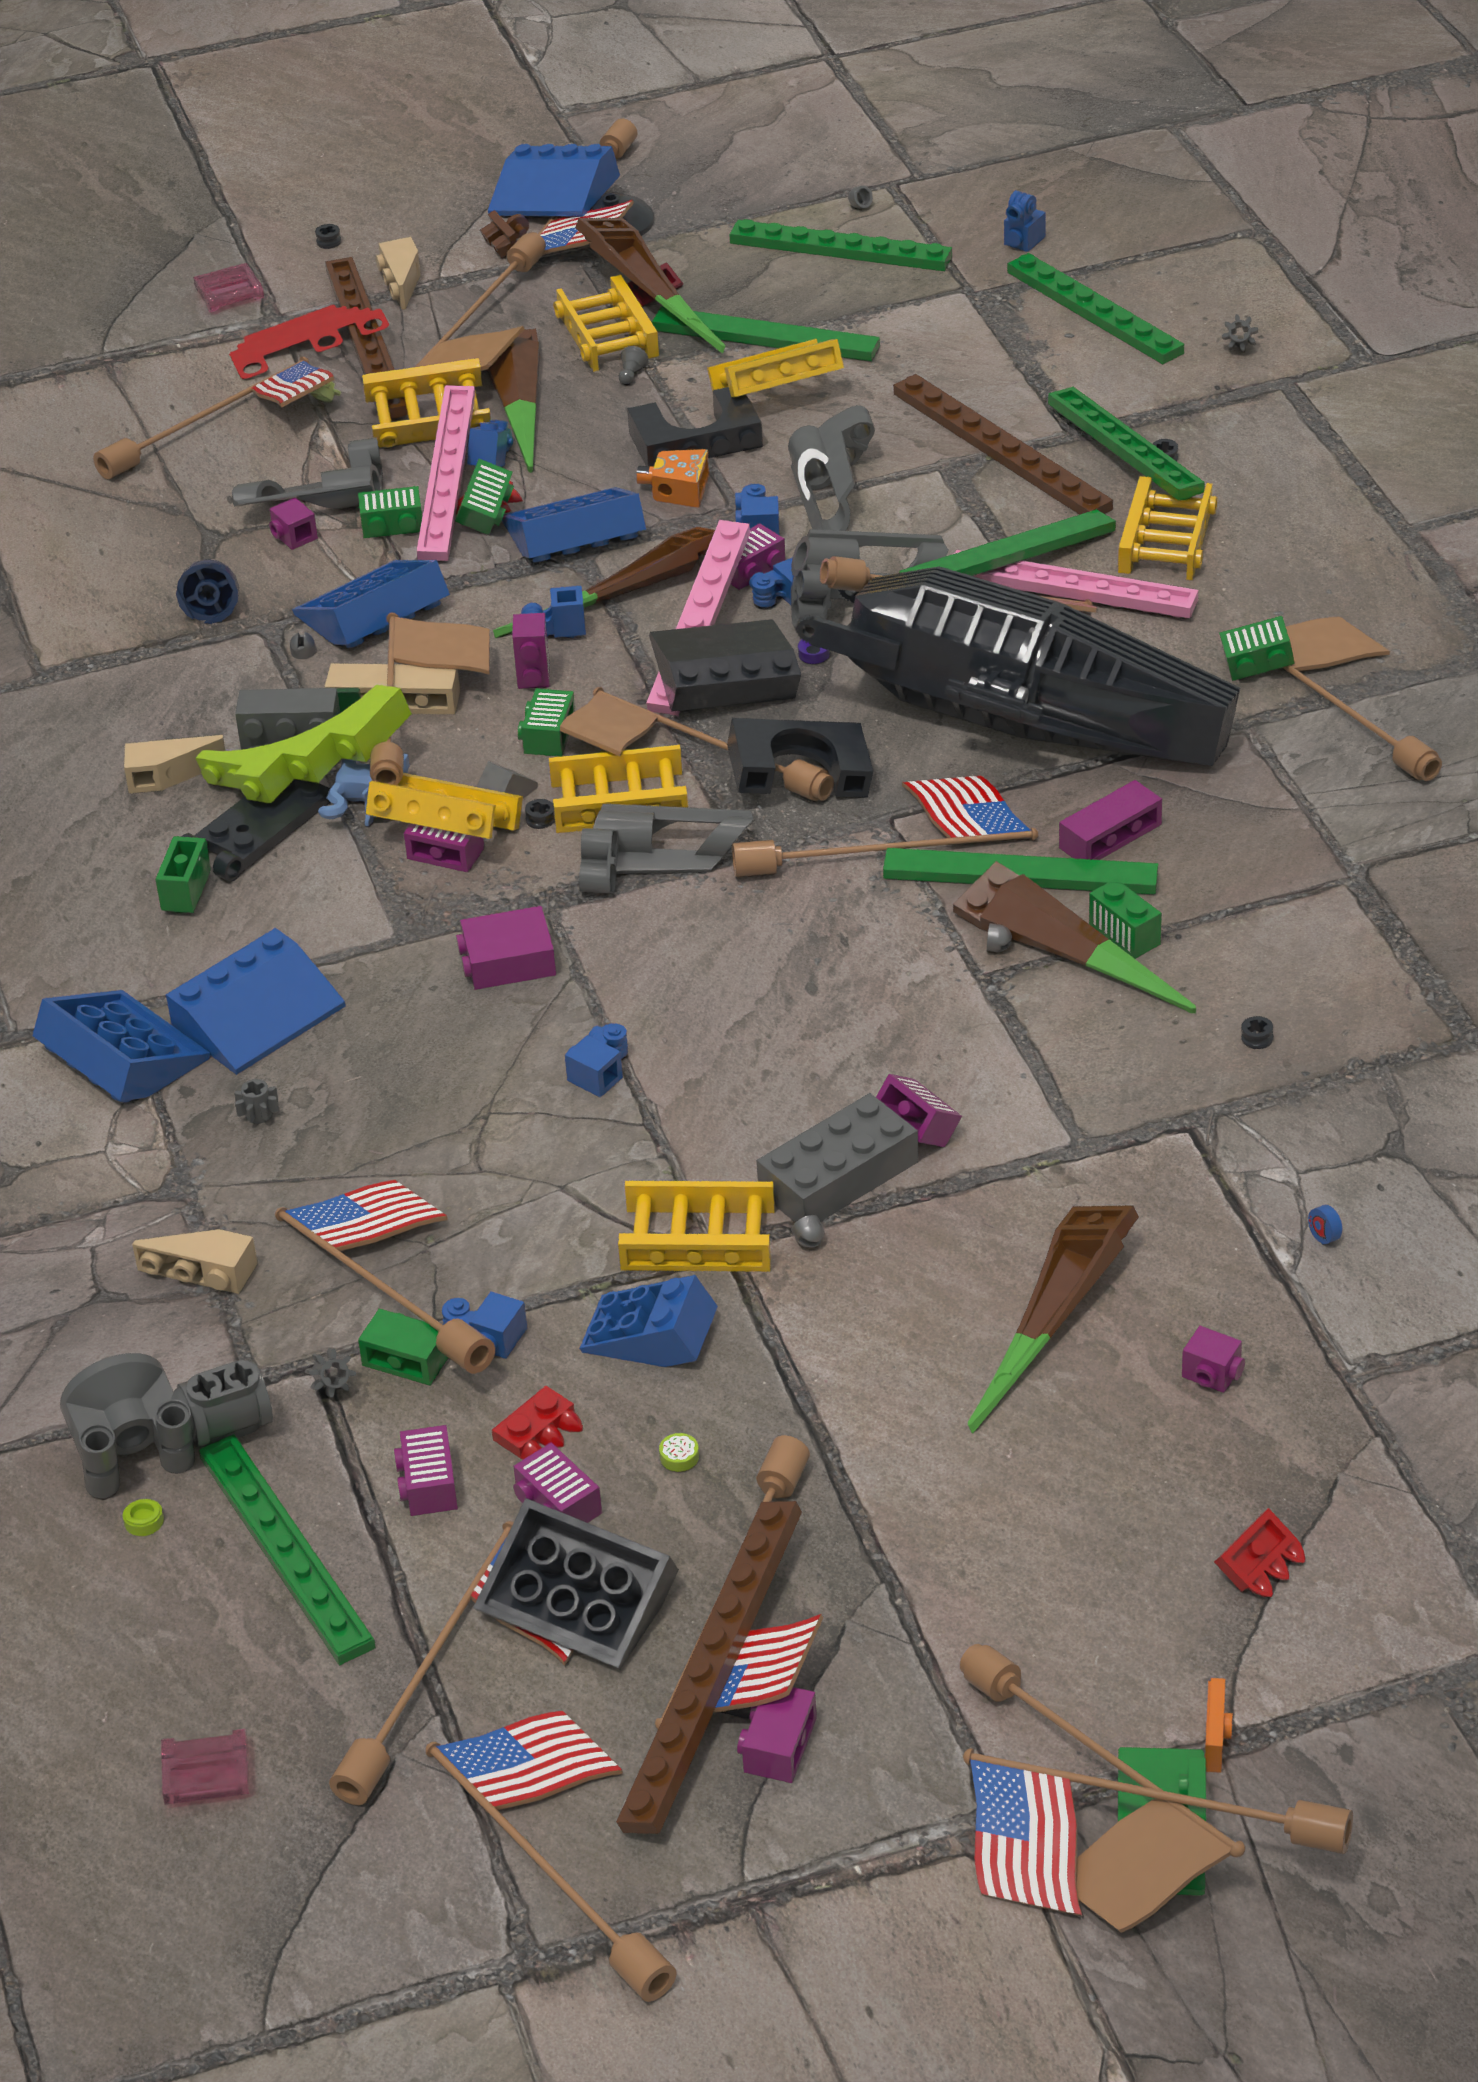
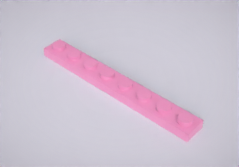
(446, 473)
(1095, 587)
(707, 592)

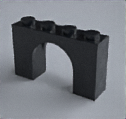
(735, 430)
(833, 744)

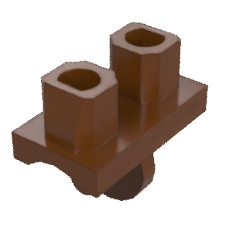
(504, 234)

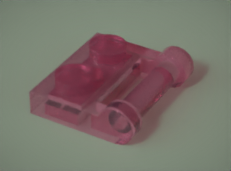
(228, 286)
(205, 1775)

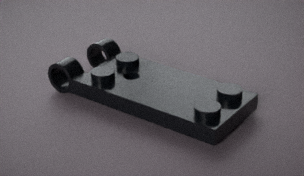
(255, 827)

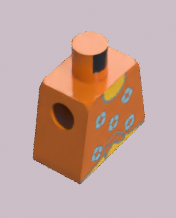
(677, 476)

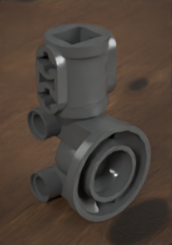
(129, 1404)

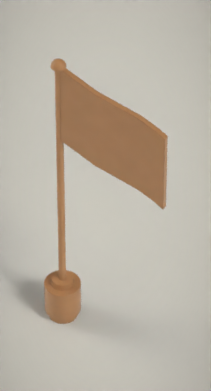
(488, 345)
(853, 575)
(1334, 642)
(430, 647)
(618, 723)
(1144, 1854)

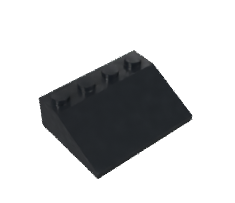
(725, 664)
(576, 1584)

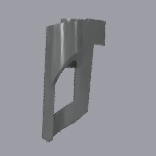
(826, 457)
(337, 489)
(812, 596)
(623, 843)

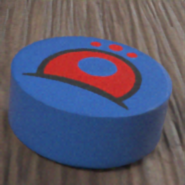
(1325, 1224)

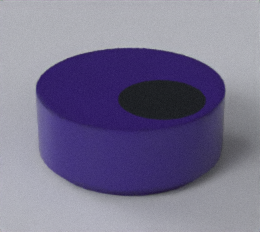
(812, 654)

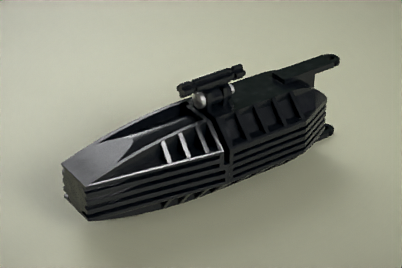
(1028, 667)

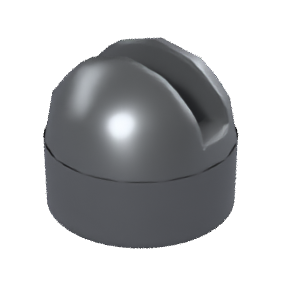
(861, 195)
(302, 646)
(998, 938)
(808, 1231)

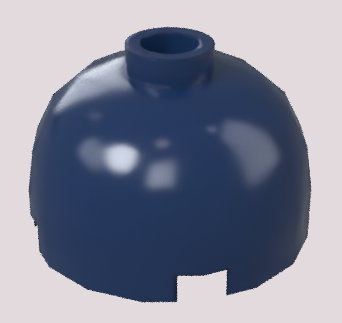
(208, 591)

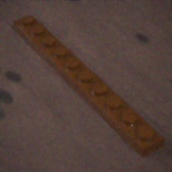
(368, 348)
(1002, 446)
(709, 1669)

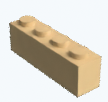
(423, 687)

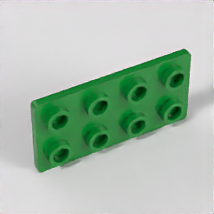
(1172, 1771)

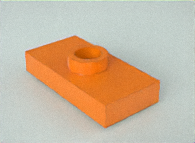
(1217, 1725)

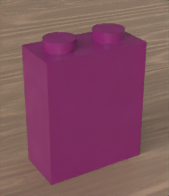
(506, 948)

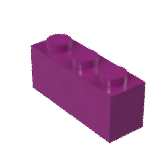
(1110, 822)

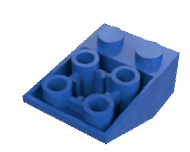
(652, 1323)

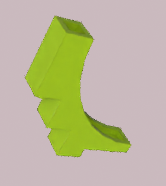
(309, 756)

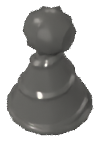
(633, 360)

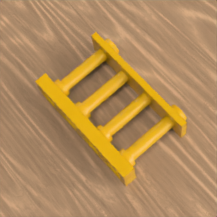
(626, 309)
(776, 367)
(418, 381)
(1142, 516)
(444, 805)
(580, 812)
(697, 1251)

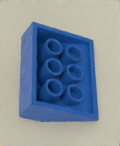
(554, 180)
(575, 523)
(363, 604)
(253, 1001)
(116, 1042)

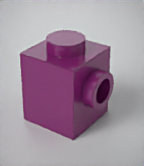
(293, 523)
(1212, 1359)

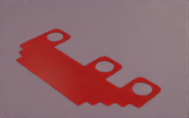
(306, 327)

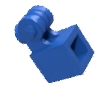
(1024, 223)
(489, 442)
(756, 508)
(772, 584)
(565, 614)
(596, 1059)
(497, 1318)

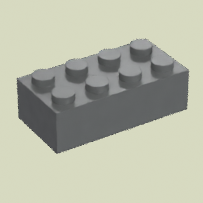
(839, 1159)

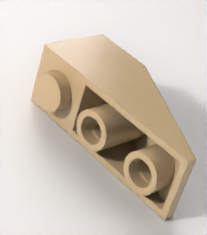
(400, 268)
(165, 762)
(202, 1258)

